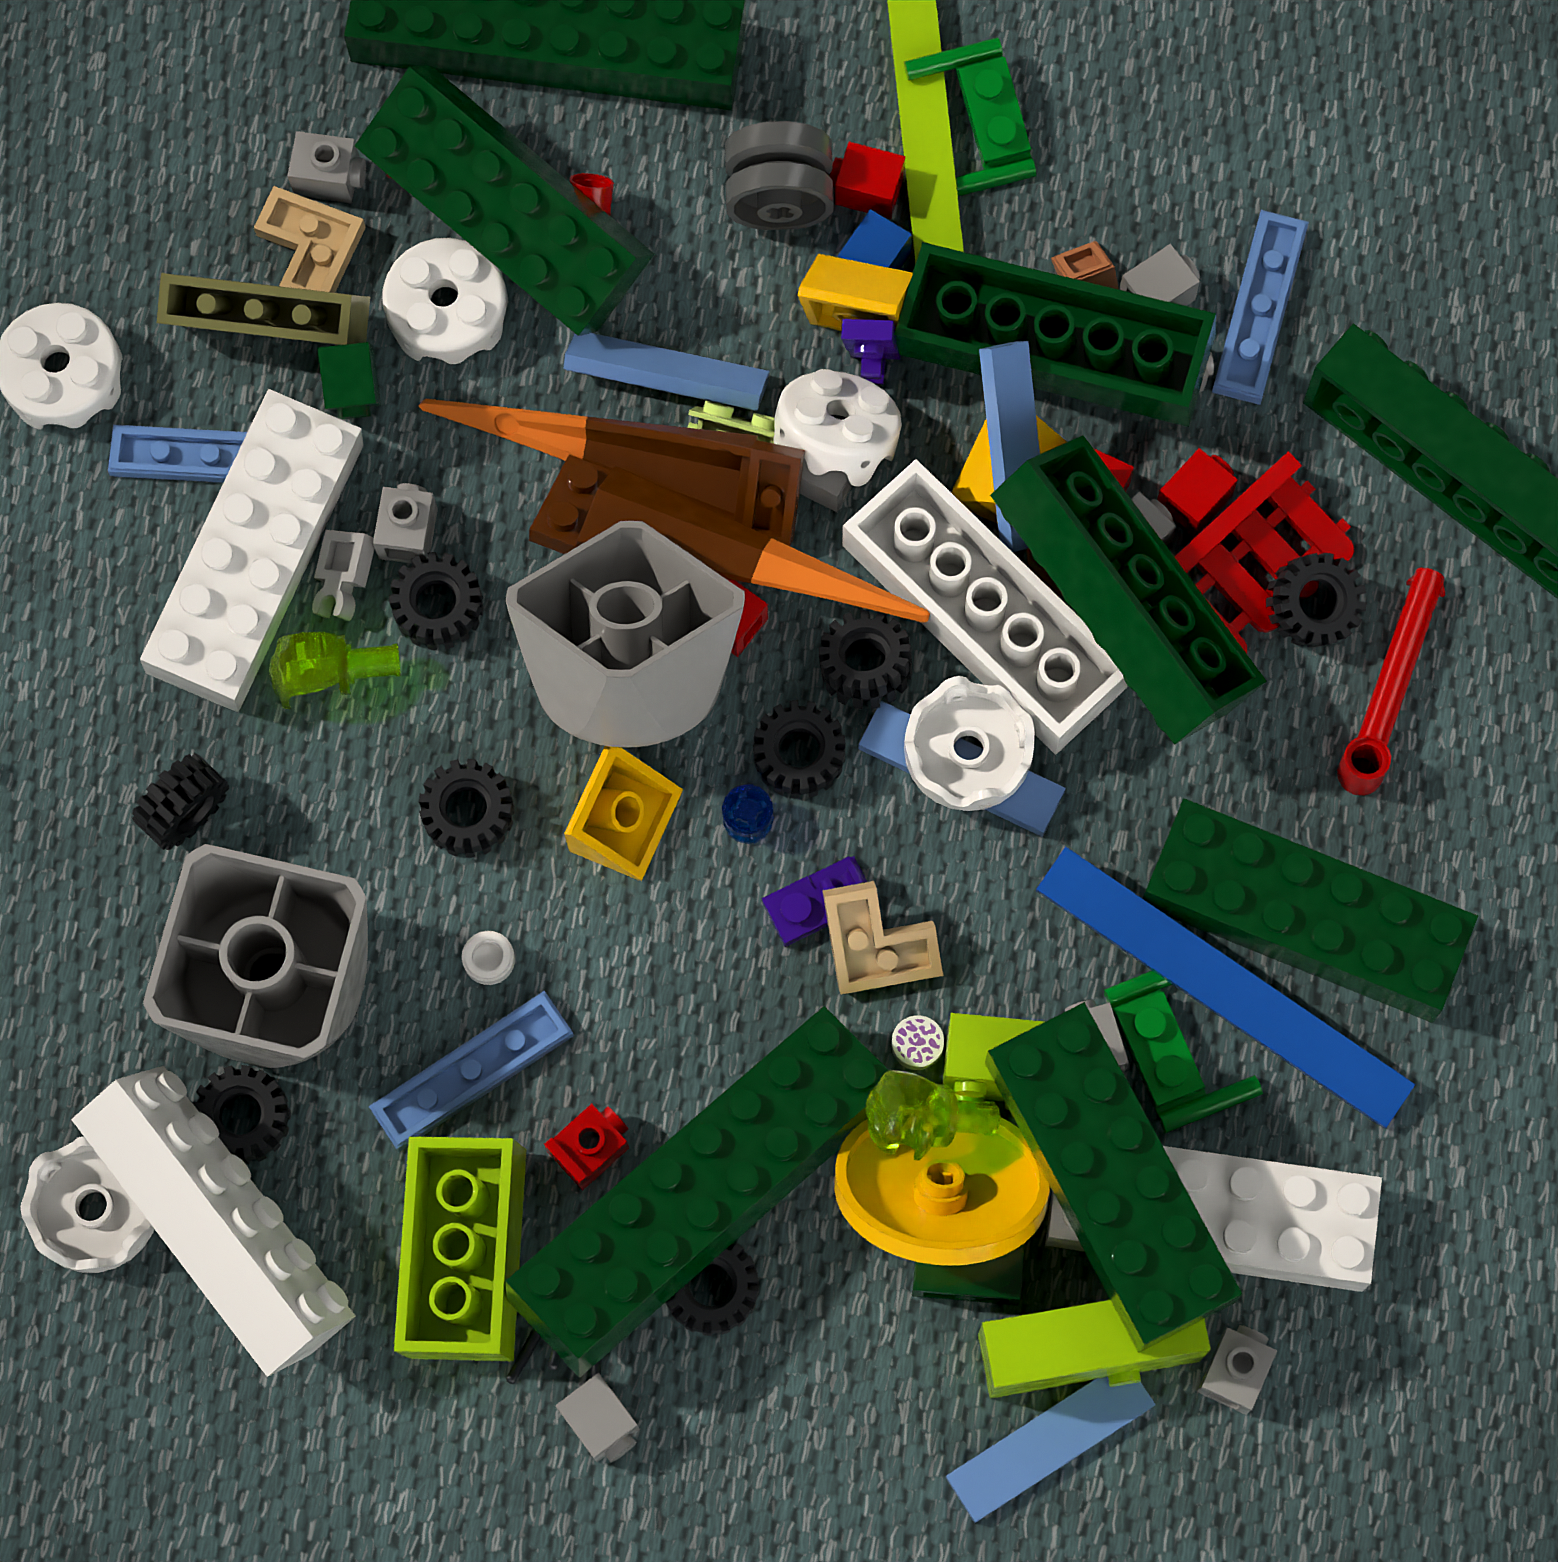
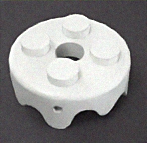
(450, 331)
(65, 396)
(836, 444)
(973, 710)
(53, 1218)

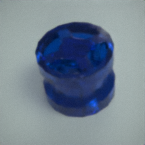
(745, 803)

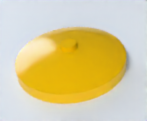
(949, 1206)

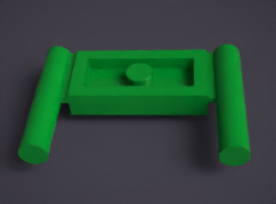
(991, 111)
(1165, 1057)

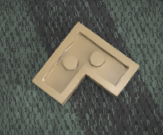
(319, 235)
(866, 953)

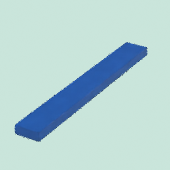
(1225, 987)

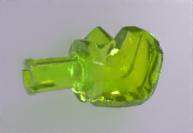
(320, 659)
(923, 1114)

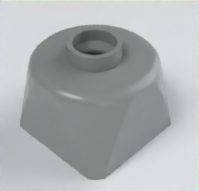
(626, 636)
(229, 916)

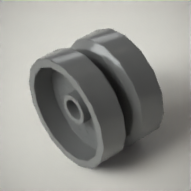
(779, 175)

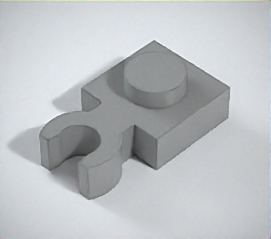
(342, 566)

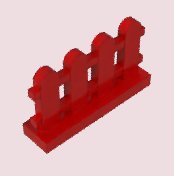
(1264, 543)

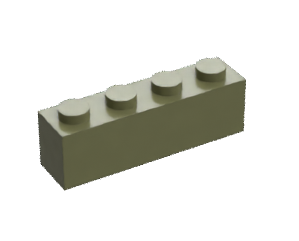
(263, 309)

